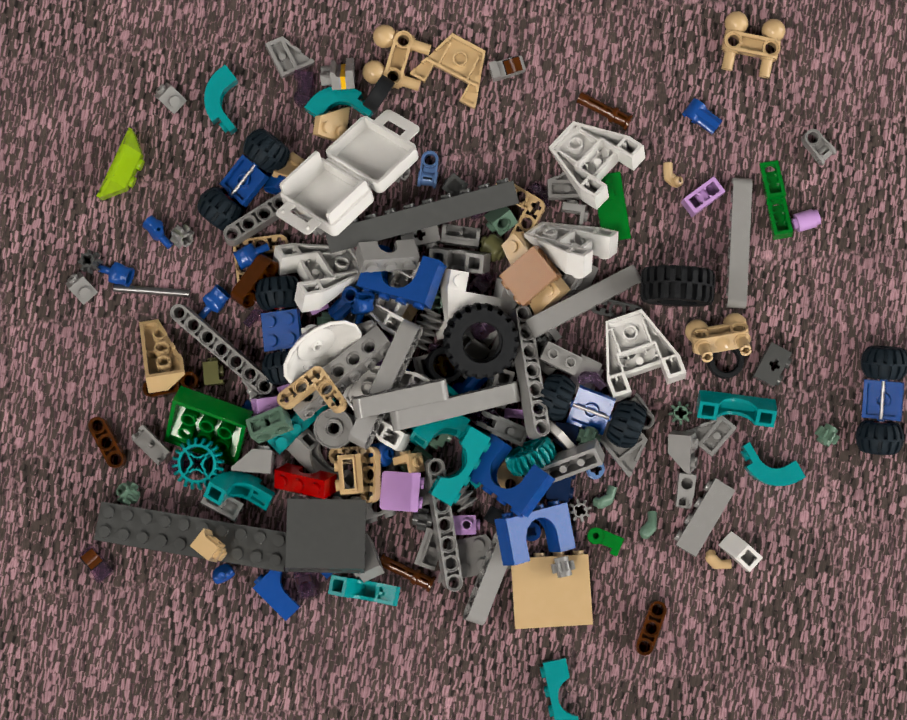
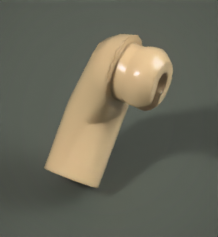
(669, 177)
(715, 562)

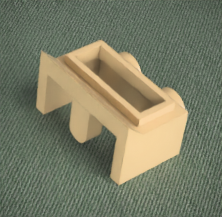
(357, 473)
(209, 546)

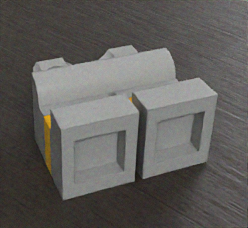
(339, 76)

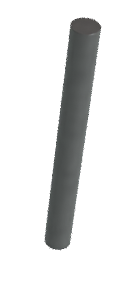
(151, 290)

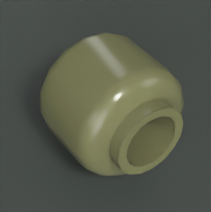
(492, 245)

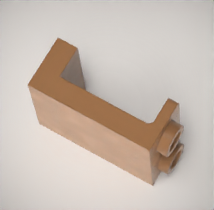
(529, 275)

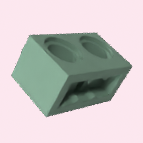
(269, 424)

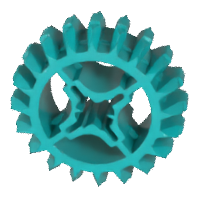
(533, 451)
(191, 456)

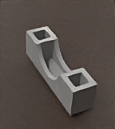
(308, 453)

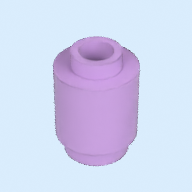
(805, 220)

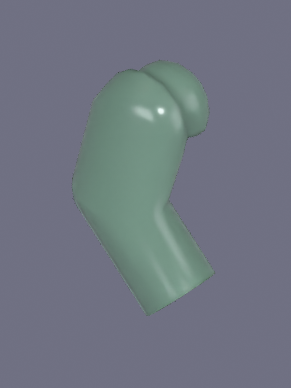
(607, 499)
(650, 526)

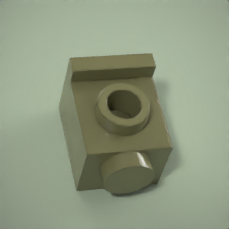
(213, 372)

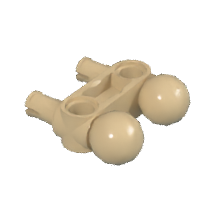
(386, 37)
(750, 44)
(718, 338)

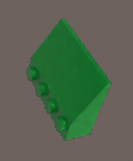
(209, 418)

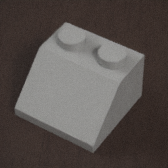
(256, 461)

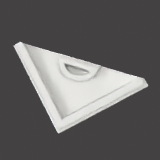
(561, 436)

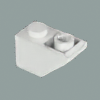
(740, 551)

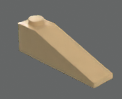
(161, 359)

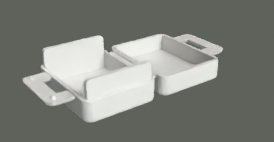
(339, 188)

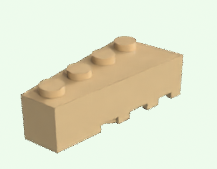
(514, 248)

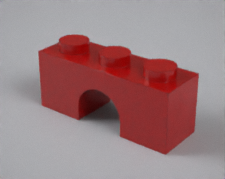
(292, 479)

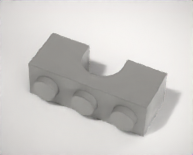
(373, 259)
(461, 259)

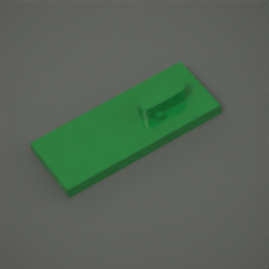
(613, 211)

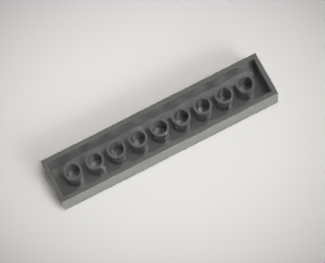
(425, 215)
(176, 532)

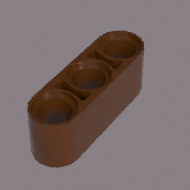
(245, 289)
(182, 382)
(99, 437)
(650, 637)

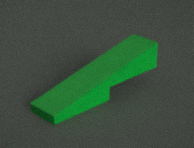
(775, 194)

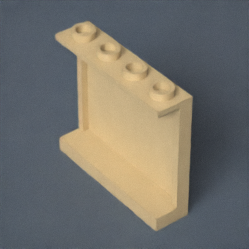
(551, 601)

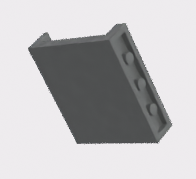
(325, 535)

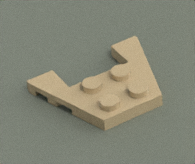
(459, 60)

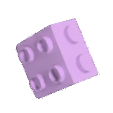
(401, 491)

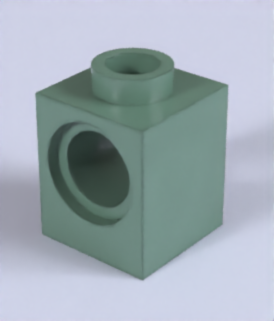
(506, 221)

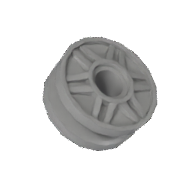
(323, 432)

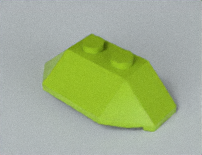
(123, 168)

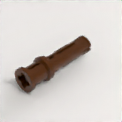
(613, 114)
(415, 576)

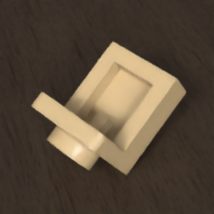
(413, 460)

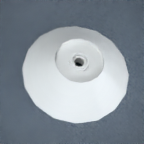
(319, 347)

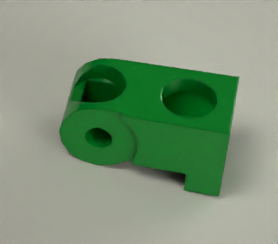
(605, 538)

